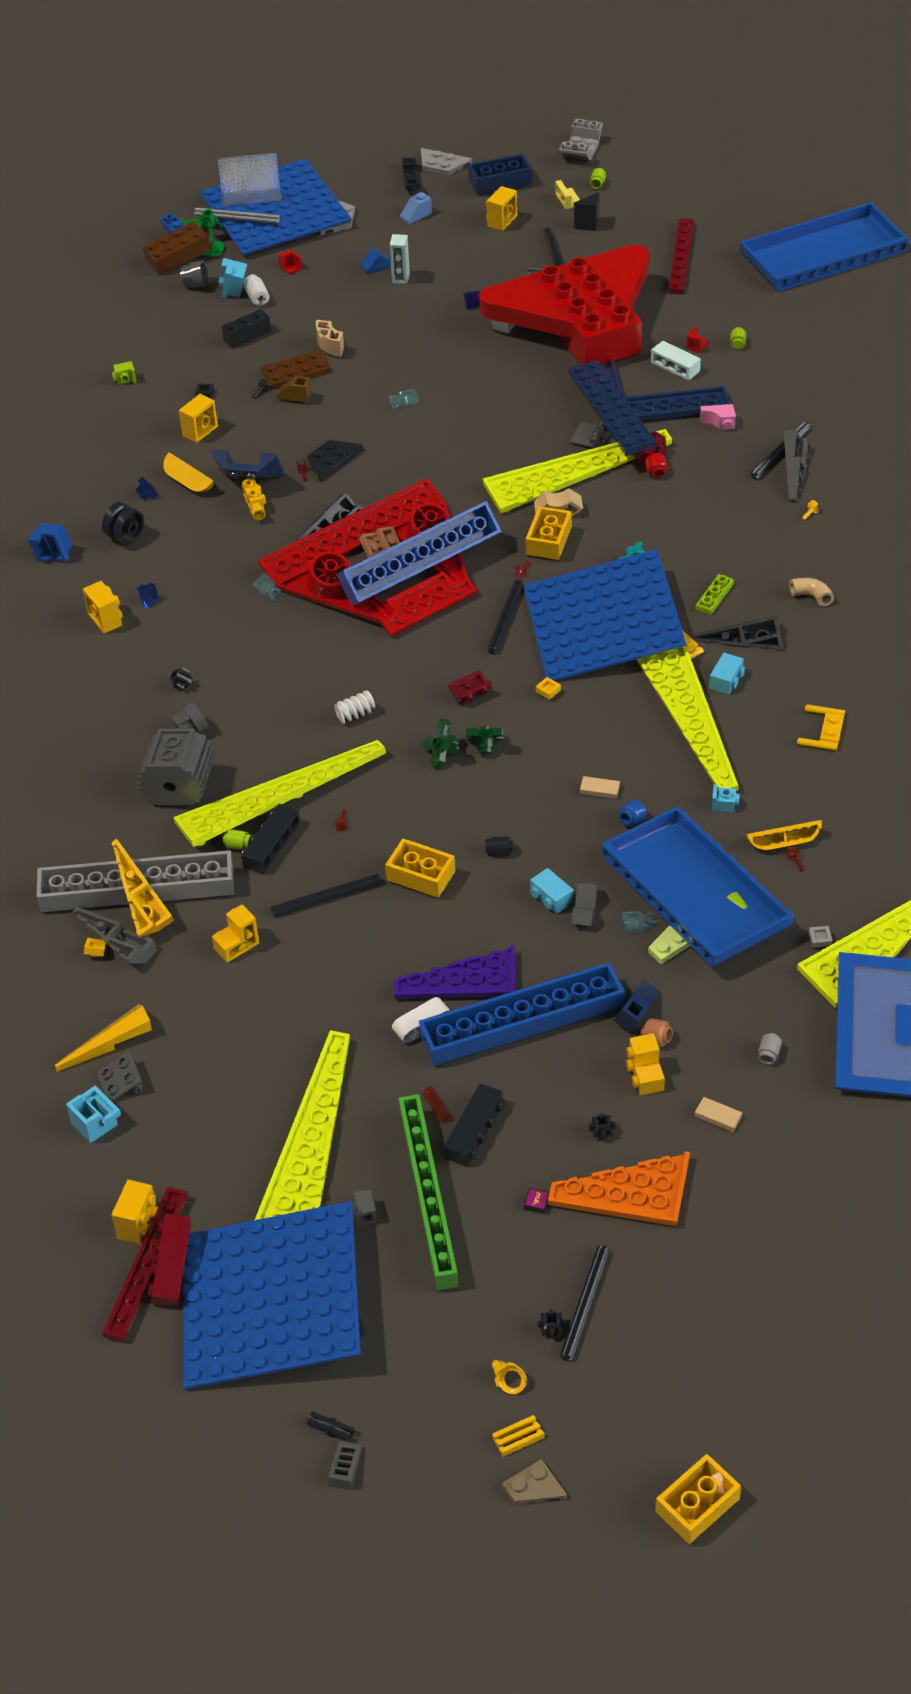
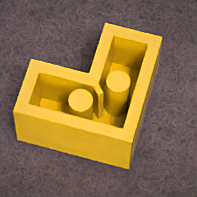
(238, 936)
(644, 1064)

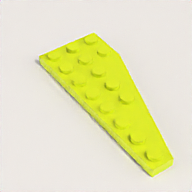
(879, 938)

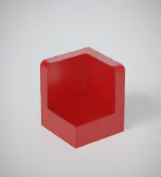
(290, 262)
(695, 342)

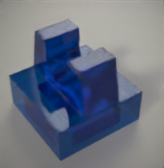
(471, 299)
(146, 489)
(148, 594)

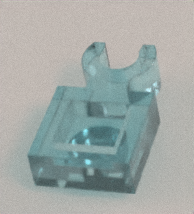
(406, 398)
(266, 586)
(635, 921)

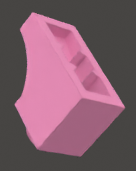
(719, 415)

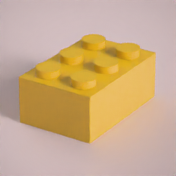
(548, 532)
(420, 868)
(698, 1498)

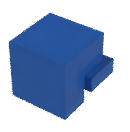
(50, 542)

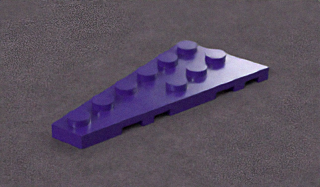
(466, 978)

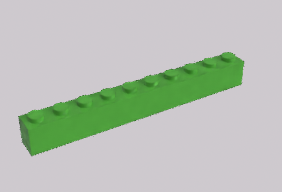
(428, 1193)

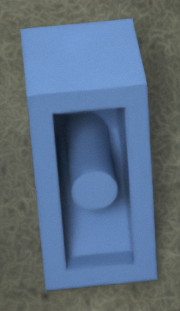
(416, 208)

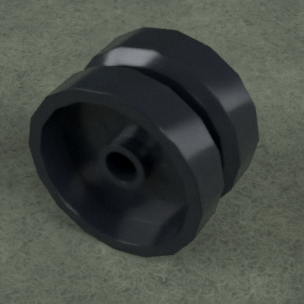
(123, 523)

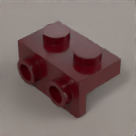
(661, 448)
(469, 687)

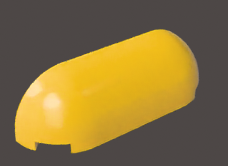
(187, 474)
(785, 835)

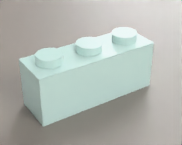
(399, 259)
(675, 360)

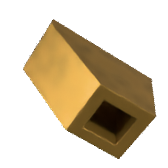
(296, 389)

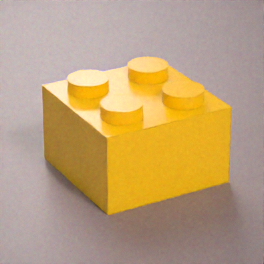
(501, 208)
(198, 418)
(102, 606)
(134, 1211)

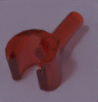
(302, 468)
(521, 571)
(341, 823)
(793, 852)

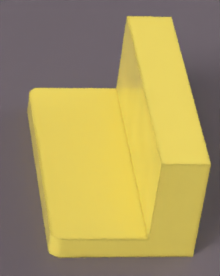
(566, 196)

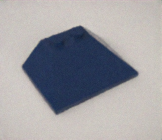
(268, 466)

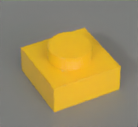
(548, 688)
(95, 947)

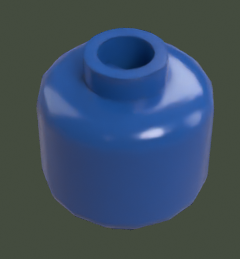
(632, 813)

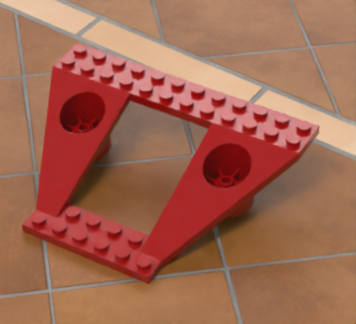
(323, 554)

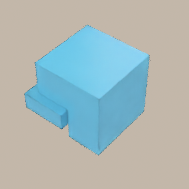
(232, 277)
(92, 1114)

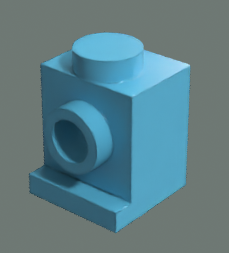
(724, 799)

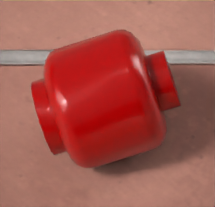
(656, 465)

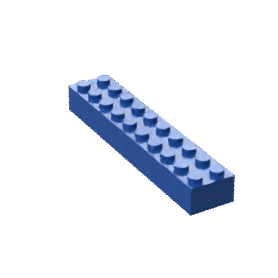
(418, 553)
(521, 1014)

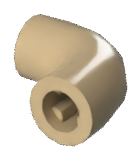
(813, 588)

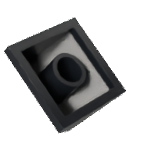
(587, 213)

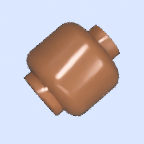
(661, 1030)

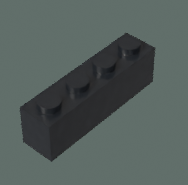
(270, 838)
(473, 1125)

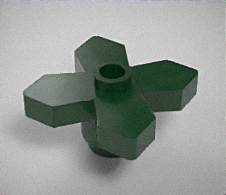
(484, 737)
(441, 744)

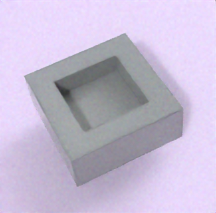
(820, 936)

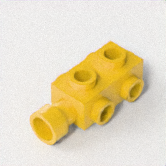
(254, 499)

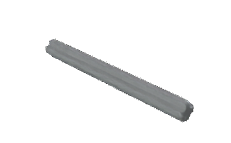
(241, 215)

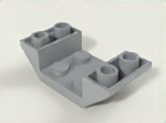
(583, 140)

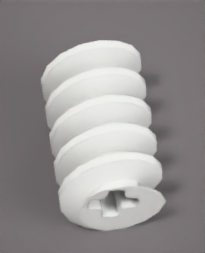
(256, 290)
(353, 706)

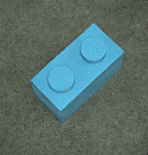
(726, 673)
(551, 891)

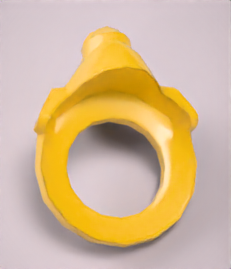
(500, 1370)

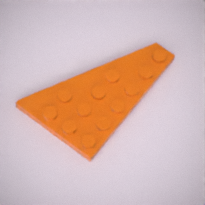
(639, 1192)

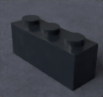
(246, 328)

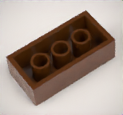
(176, 248)

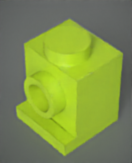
(124, 373)

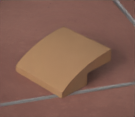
(377, 542)

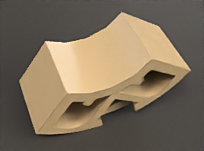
(329, 338)
(565, 500)

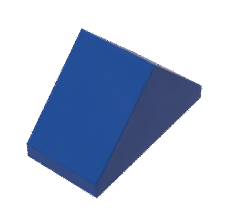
(375, 261)

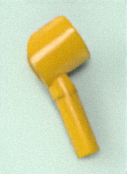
(812, 506)

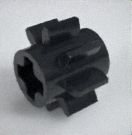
(181, 678)
(602, 1126)
(551, 1324)

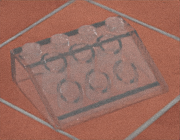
(249, 179)

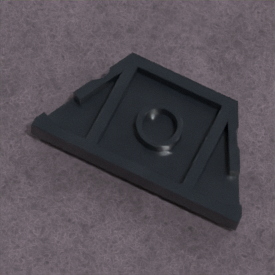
(332, 456)

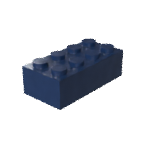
(504, 171)

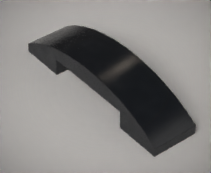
(410, 173)

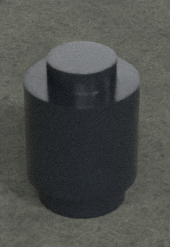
(499, 846)

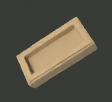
(600, 787)
(718, 1114)

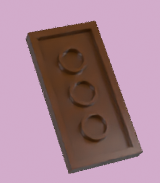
(305, 365)

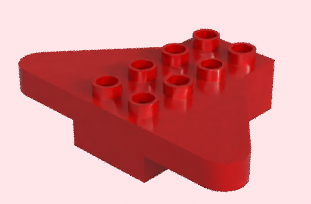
(579, 302)

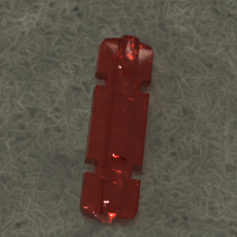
(436, 1104)

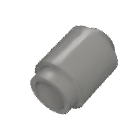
(769, 1048)

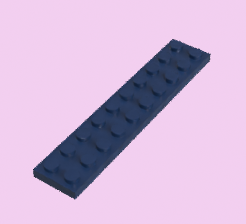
(612, 408)

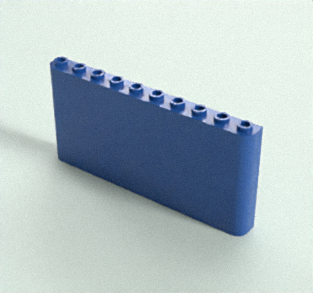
(824, 246)
(688, 885)

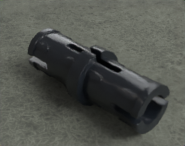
(330, 1426)

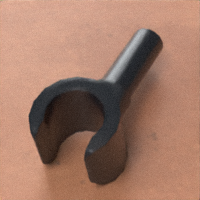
(262, 387)

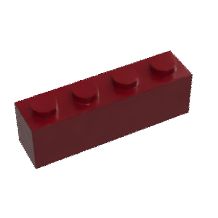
(171, 1260)

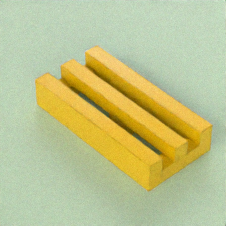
(518, 1427)

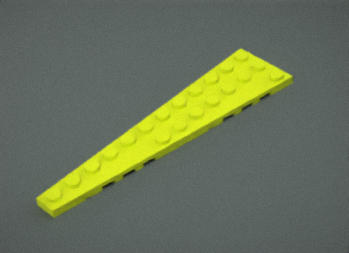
(528, 483)
(681, 692)
(238, 808)
(305, 1156)

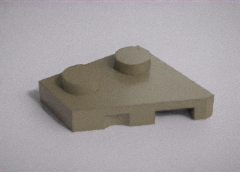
(533, 1485)

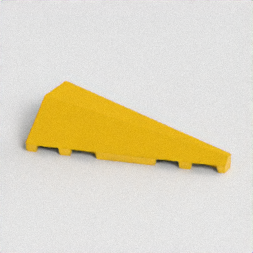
(146, 907)
(127, 1026)

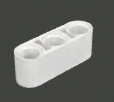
(408, 1026)

